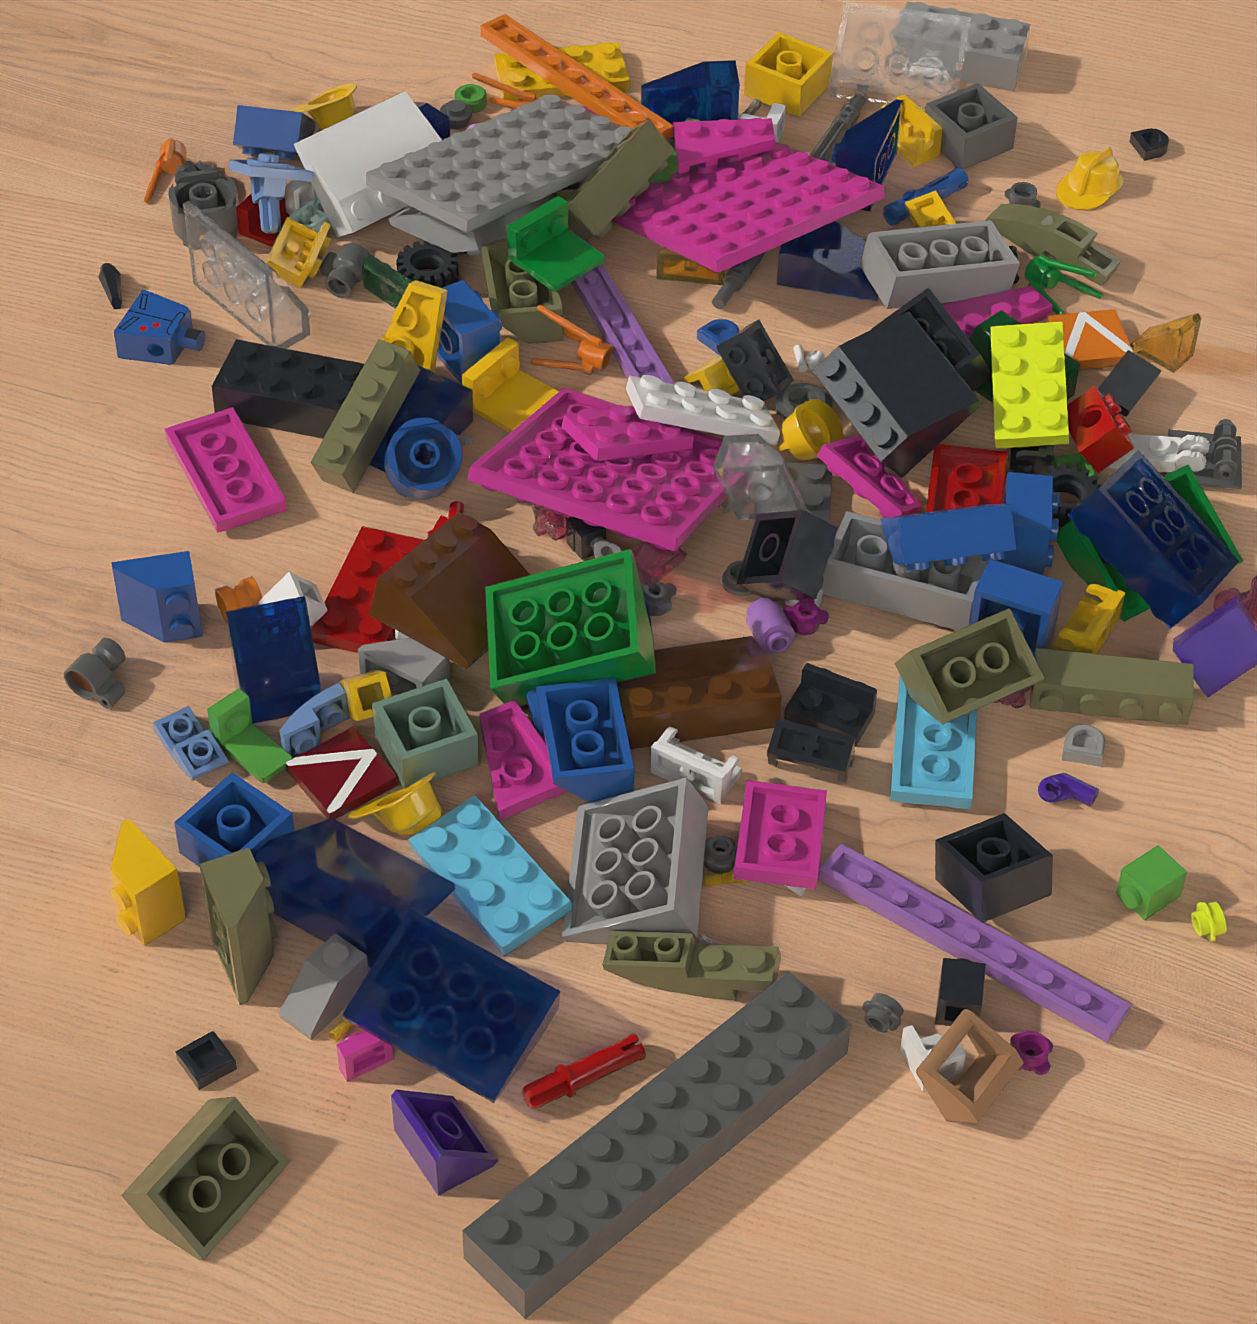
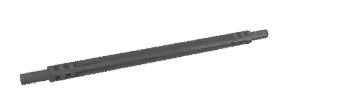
(844, 120)

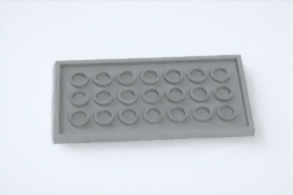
(500, 163)

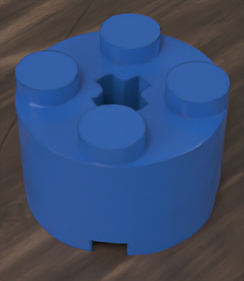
(435, 443)

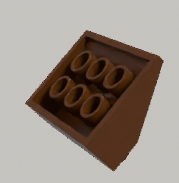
(440, 589)
(702, 693)

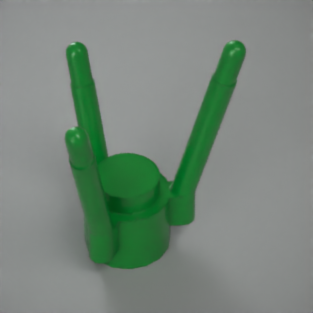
(1044, 274)

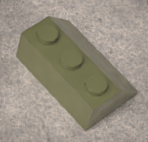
(516, 297)
(969, 668)
(240, 918)
(206, 1177)

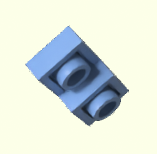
(305, 725)
(189, 744)

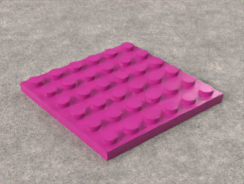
(746, 205)
(640, 497)

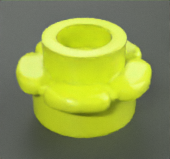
(1209, 920)

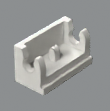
(707, 775)

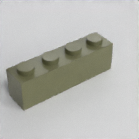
(617, 180)
(365, 415)
(1113, 686)

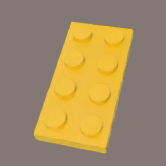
(602, 59)

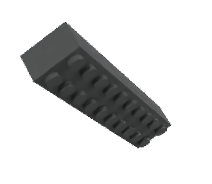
(654, 1144)

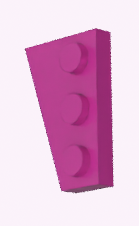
(710, 140)
(867, 476)
(516, 760)

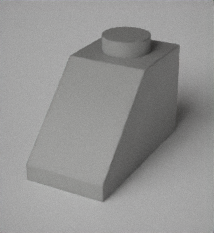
(405, 663)
(324, 986)

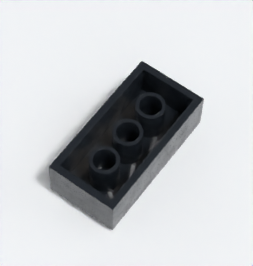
(283, 387)

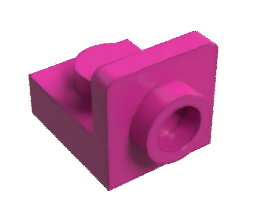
(361, 1054)

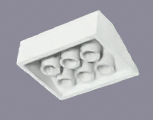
(356, 146)

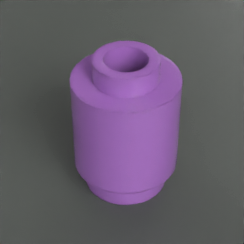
(769, 626)

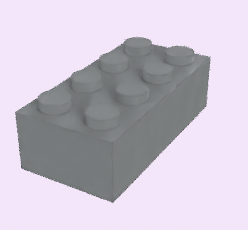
(993, 49)
(948, 259)
(865, 574)

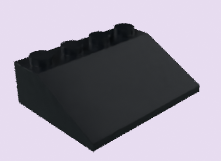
(898, 391)

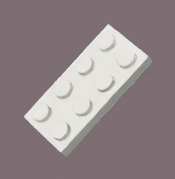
(700, 409)

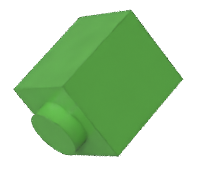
(1151, 882)

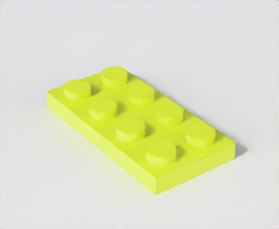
(1029, 385)

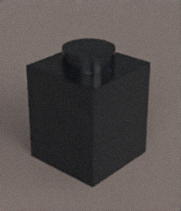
(959, 989)

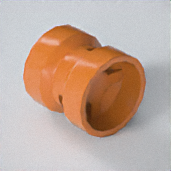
(243, 595)

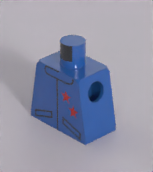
(156, 330)

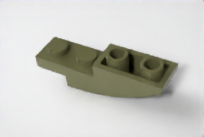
(1046, 231)
(682, 966)

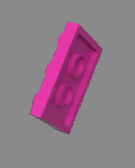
(621, 433)
(780, 834)

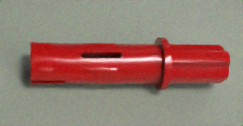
(570, 1078)

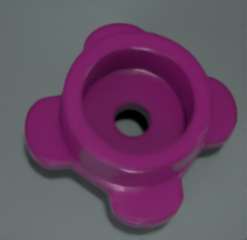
(806, 624)
(1033, 1043)

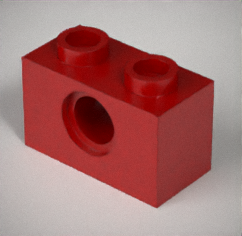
(1098, 429)

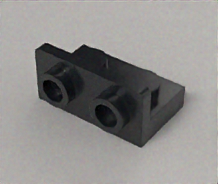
(755, 362)
(832, 702)

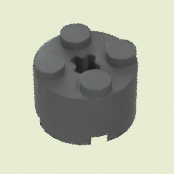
(209, 194)

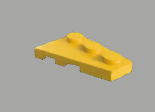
(419, 322)

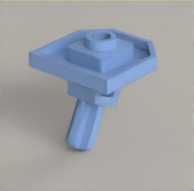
(269, 184)

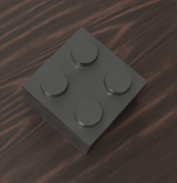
(973, 125)

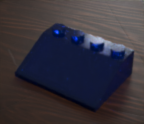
(1154, 539)
(347, 885)
(453, 1006)

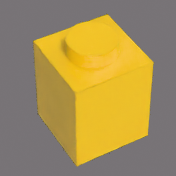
(363, 691)

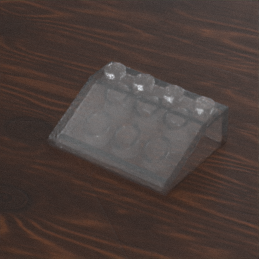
(898, 53)
(243, 283)

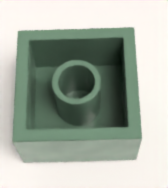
(425, 733)

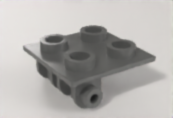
(1223, 458)

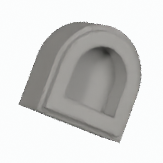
(1084, 745)

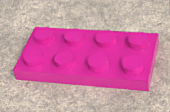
(225, 470)

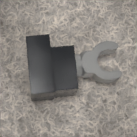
(588, 539)

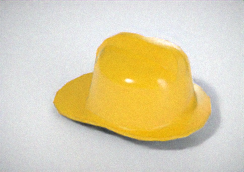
(330, 106)
(1090, 181)
(810, 428)
(405, 810)

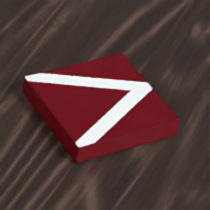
(341, 774)

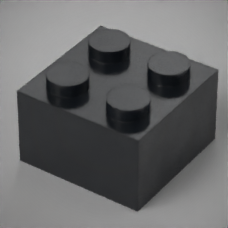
(787, 555)
(993, 867)

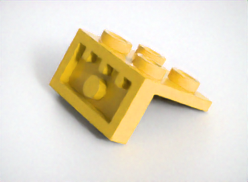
(504, 391)

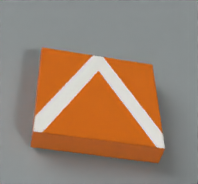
(1093, 338)

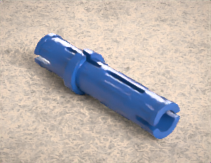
(944, 185)

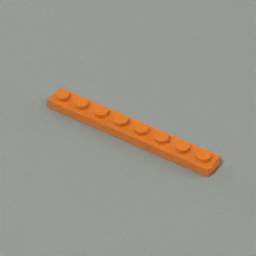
(569, 75)

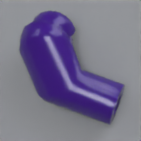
(1064, 787)

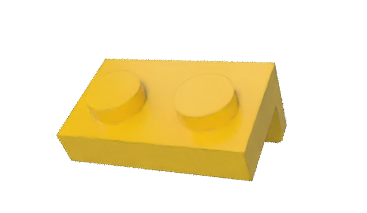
(297, 251)

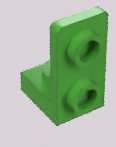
(242, 740)

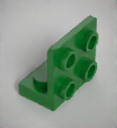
(548, 249)

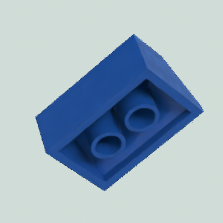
(950, 535)
(586, 738)

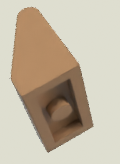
(983, 1079)

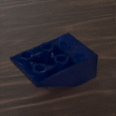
(699, 92)
(826, 263)
(274, 657)

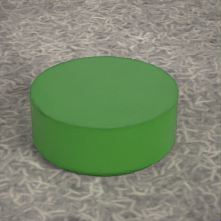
(473, 95)

